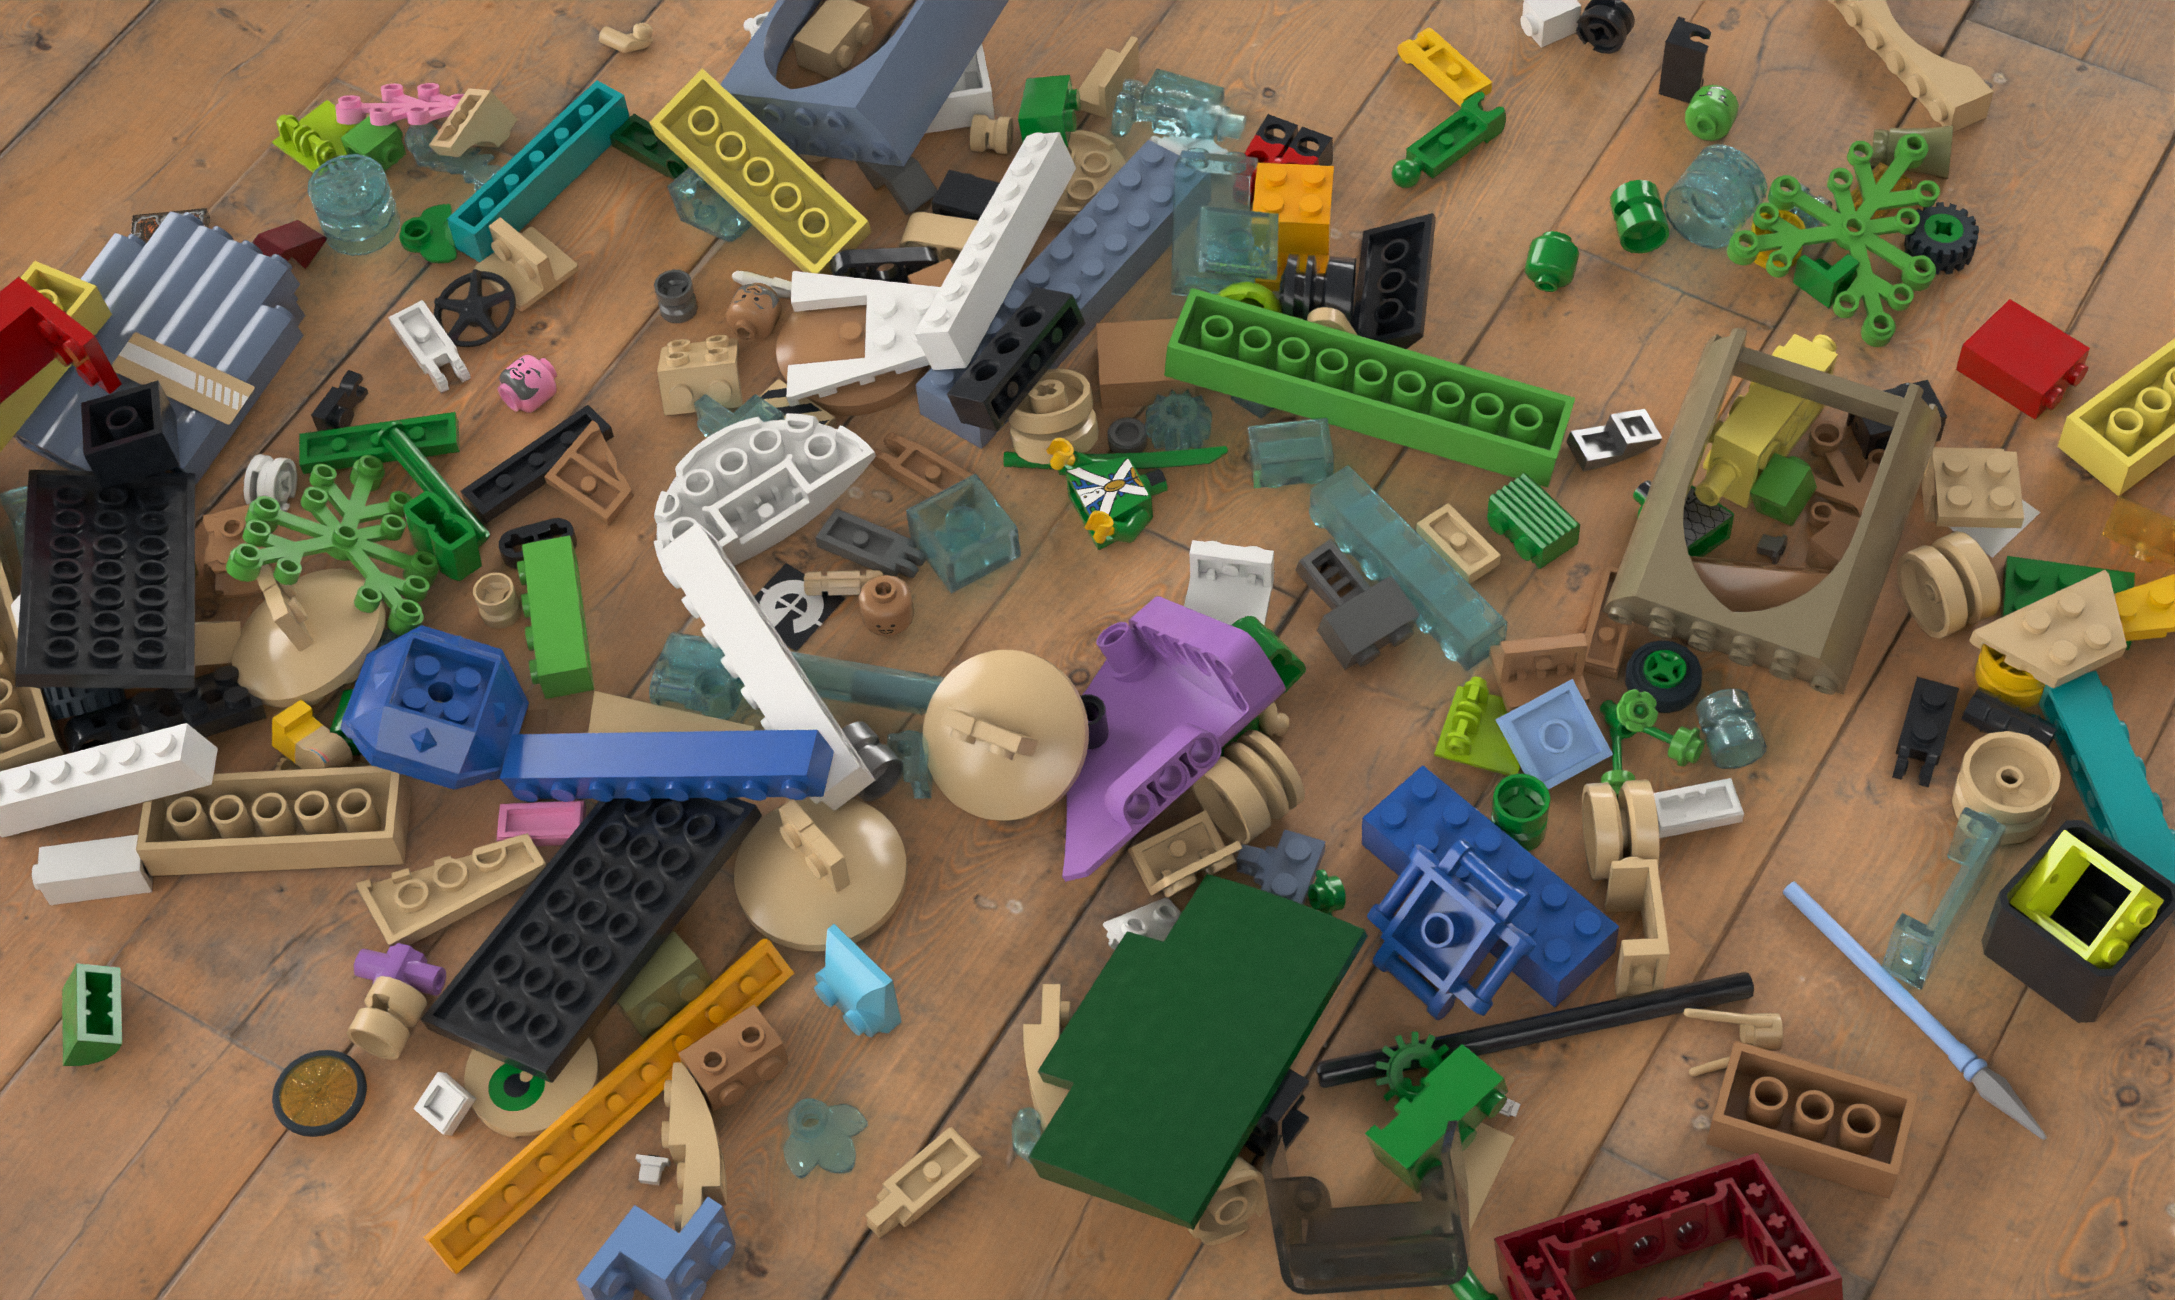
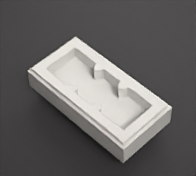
(1697, 807)

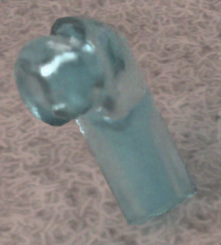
(1025, 1131)

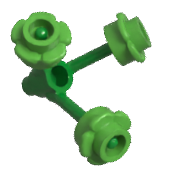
(1638, 714)

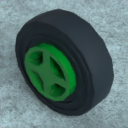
(1668, 662)

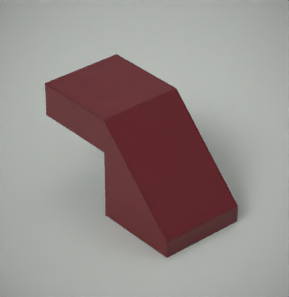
(292, 242)

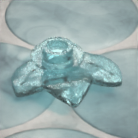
(825, 1143)

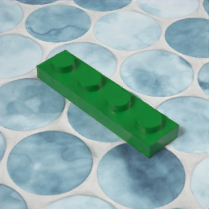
(343, 446)

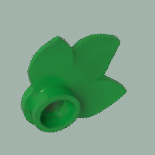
(430, 235)

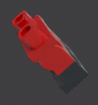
(1290, 149)

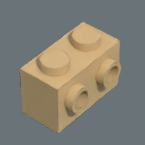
(833, 37)

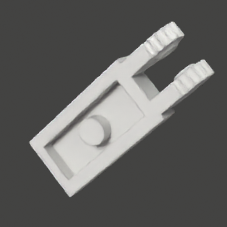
(428, 343)

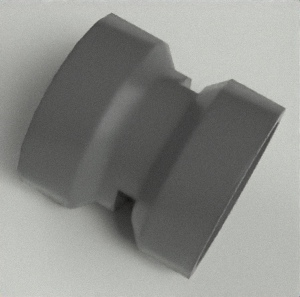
(675, 296)

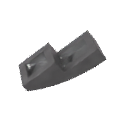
(1621, 438)

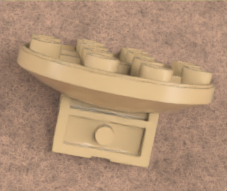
(305, 637)
(1006, 735)
(820, 869)

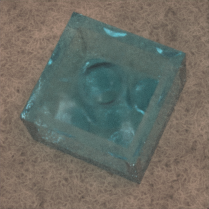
(963, 533)

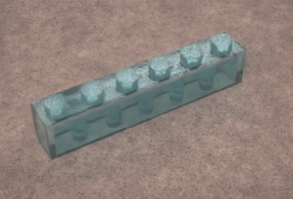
(1389, 546)

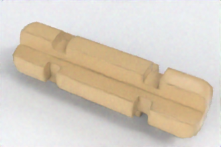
(837, 582)

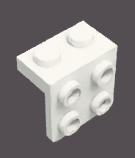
(1230, 581)

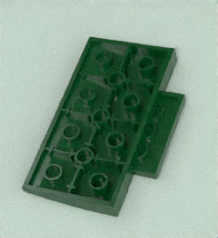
(1188, 1047)

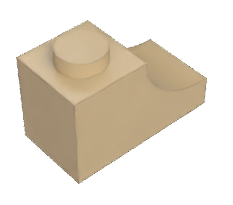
(475, 120)

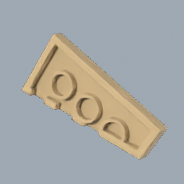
(626, 715)

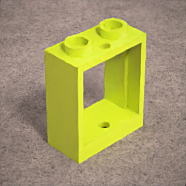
(2056, 877)

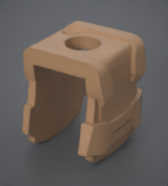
(225, 534)

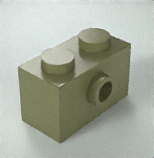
(663, 986)

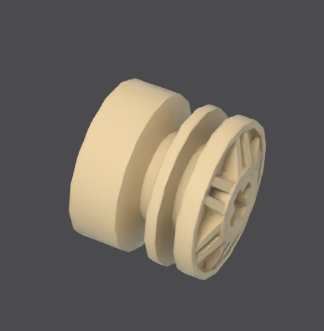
(1249, 787)

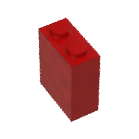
(2023, 359)

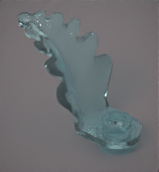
(469, 165)

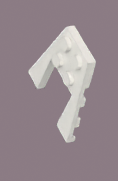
(891, 320)

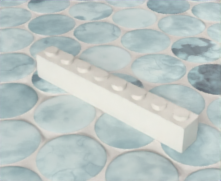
(995, 252)
(758, 655)

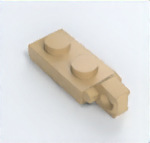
(923, 1182)

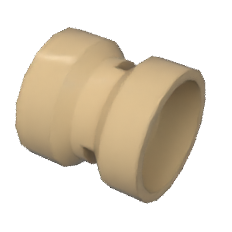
(991, 134)
(497, 600)

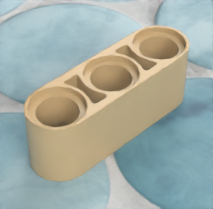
(940, 232)

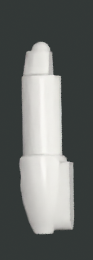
(780, 286)

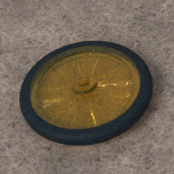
(319, 1093)

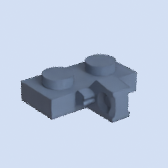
(1284, 870)

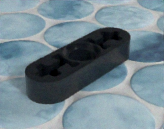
(858, 259)

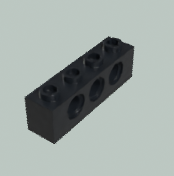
(1016, 359)

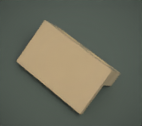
(1107, 77)

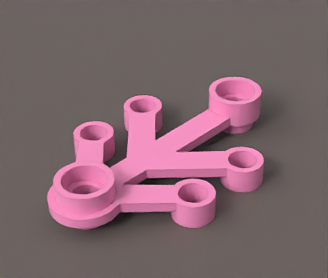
(420, 111)

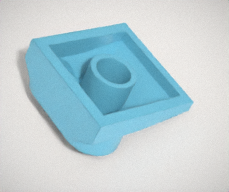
(856, 987)

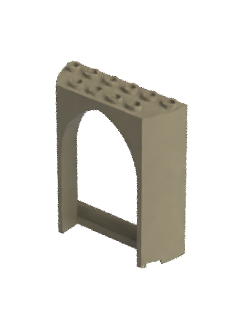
(1822, 629)

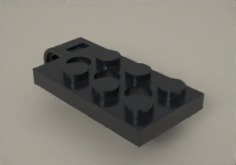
(210, 708)

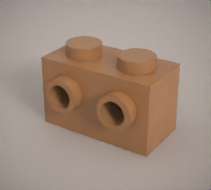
(735, 1058)

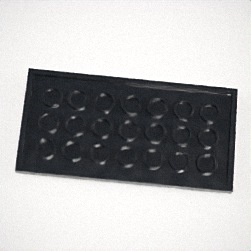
(107, 582)
(587, 928)

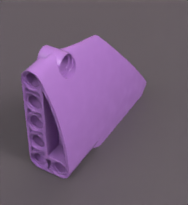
(1171, 700)

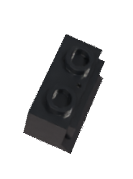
(1281, 1115)

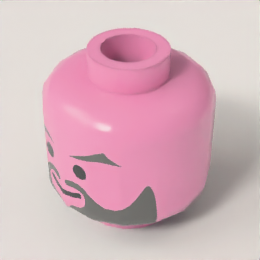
(527, 383)

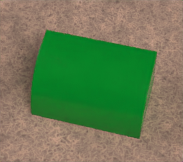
(91, 1014)

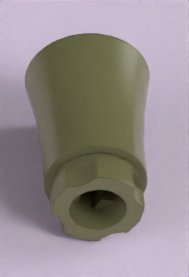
(1939, 148)

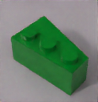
(1457, 1090)

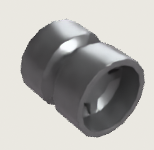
(878, 758)

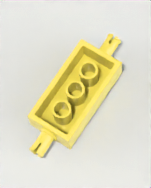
(1762, 425)

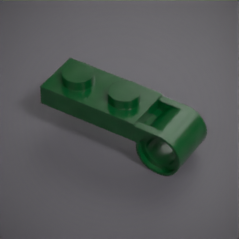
(639, 141)

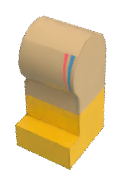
(307, 740)

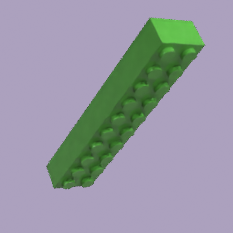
(1368, 386)

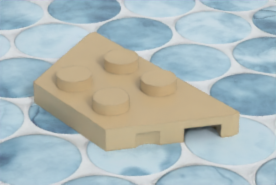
(2060, 633)

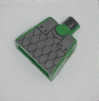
(1704, 525)

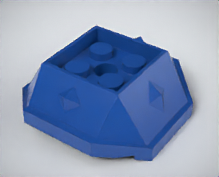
(445, 743)

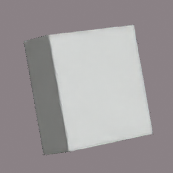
(444, 1103)

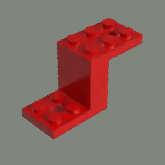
(37, 333)

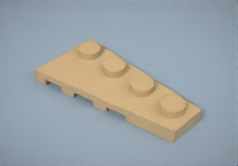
(434, 897)

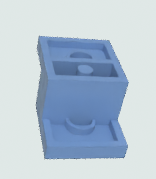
(658, 1259)

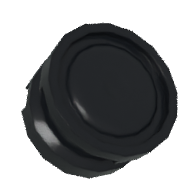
(1605, 25)

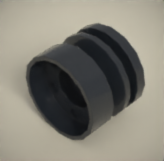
(1312, 290)

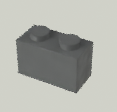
(1369, 623)

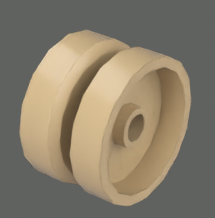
(1054, 409)
(1948, 584)
(2009, 780)
(1619, 827)

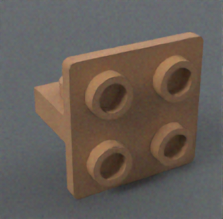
(1538, 665)

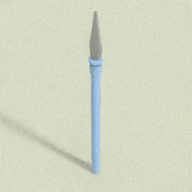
(1988, 1083)

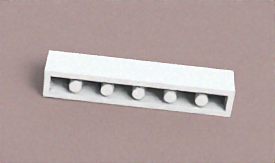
(104, 778)

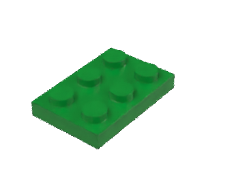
(2033, 580)

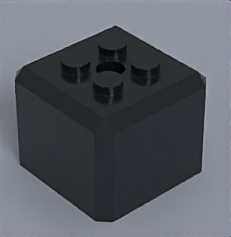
(2052, 967)

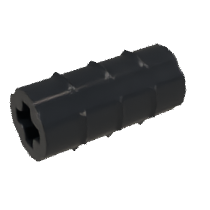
(1994, 714)

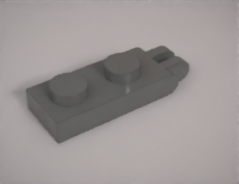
(870, 545)

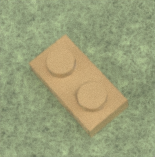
(1458, 543)

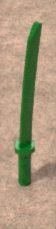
(1143, 460)

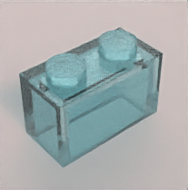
(1290, 453)

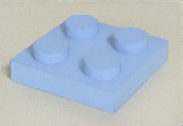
(1554, 735)

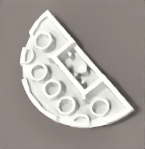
(759, 482)

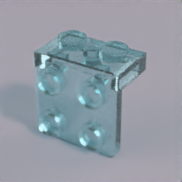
(705, 208)

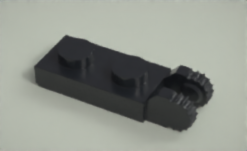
(1925, 727)

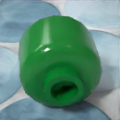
(1551, 261)

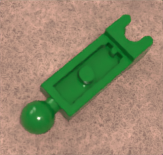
(1449, 141)

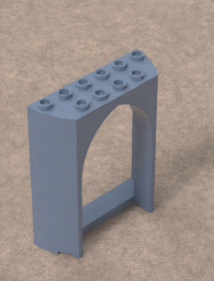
(879, 105)

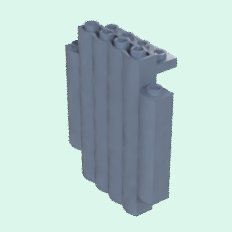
(191, 294)

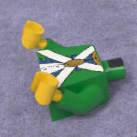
(1107, 493)

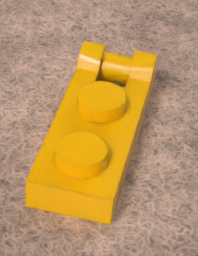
(1444, 66)

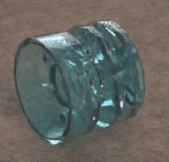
(1715, 196)
(354, 204)

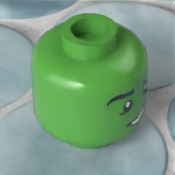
(1711, 112)

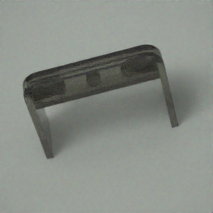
(1370, 1244)

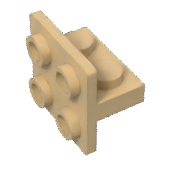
(527, 263)

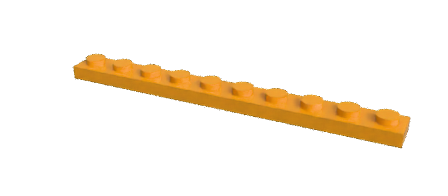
(602, 1110)

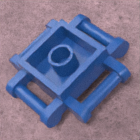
(1449, 929)

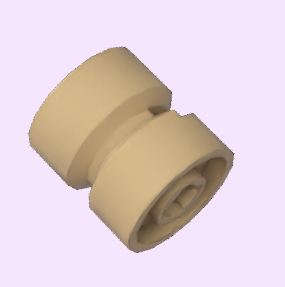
(389, 1012)

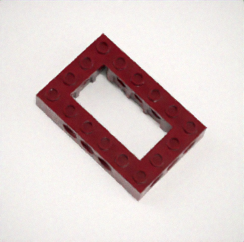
(1669, 1222)

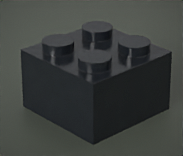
(130, 434)

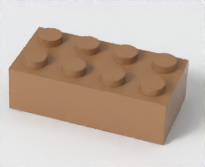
(1812, 1119)

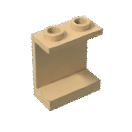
(1641, 962)

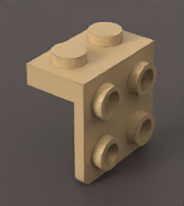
(697, 369)
(1177, 854)

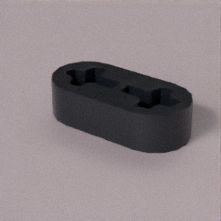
(532, 533)

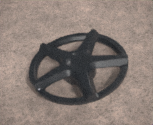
(476, 308)

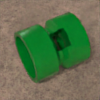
(1639, 216)
(1522, 809)

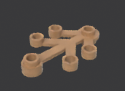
(1850, 491)

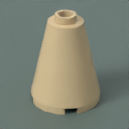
(1232, 1205)

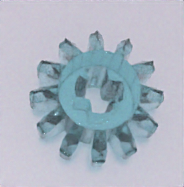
(1178, 421)

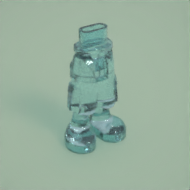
(1173, 113)

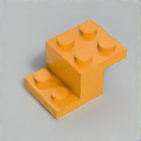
(1304, 208)

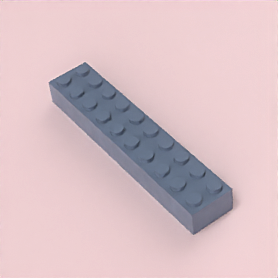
(1092, 258)

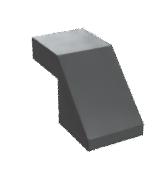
(907, 184)

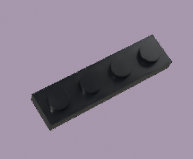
(526, 469)

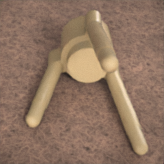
(1756, 1029)

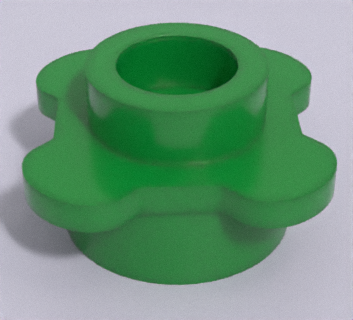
(1327, 893)

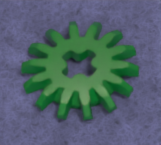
(1401, 1059)

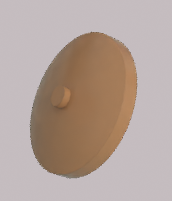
(836, 336)

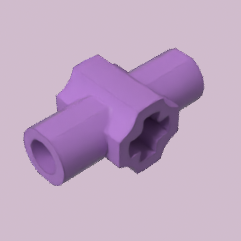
(402, 964)

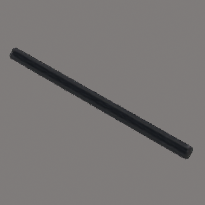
(1552, 1025)

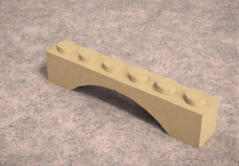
(1946, 89)

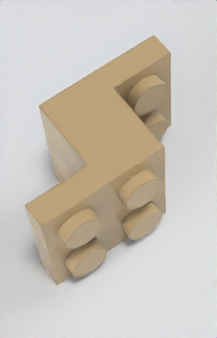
(1972, 488)

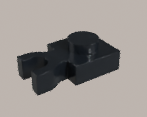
(338, 404)

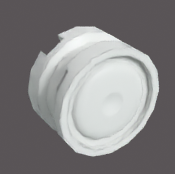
(270, 478)

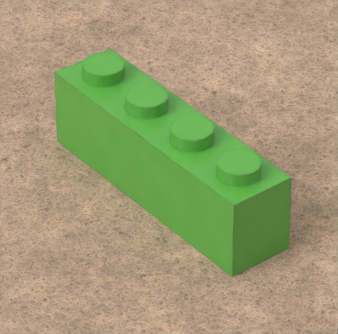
(556, 617)

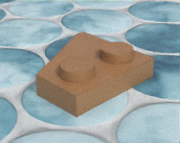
(591, 476)

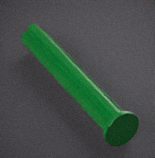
(425, 475)

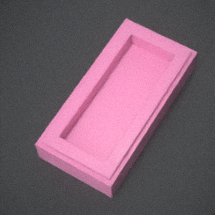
(543, 821)

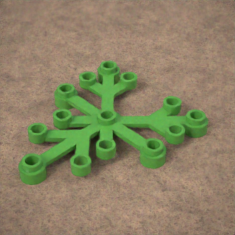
(1875, 198)
(341, 542)

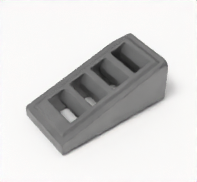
(1339, 564)

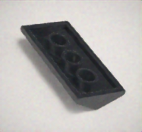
(1394, 281)

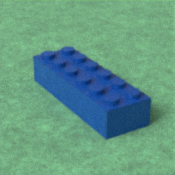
(1568, 929)

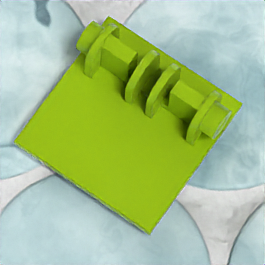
(312, 138)
(1472, 732)

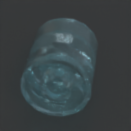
(1730, 730)

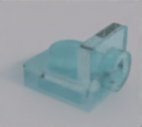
(912, 750)

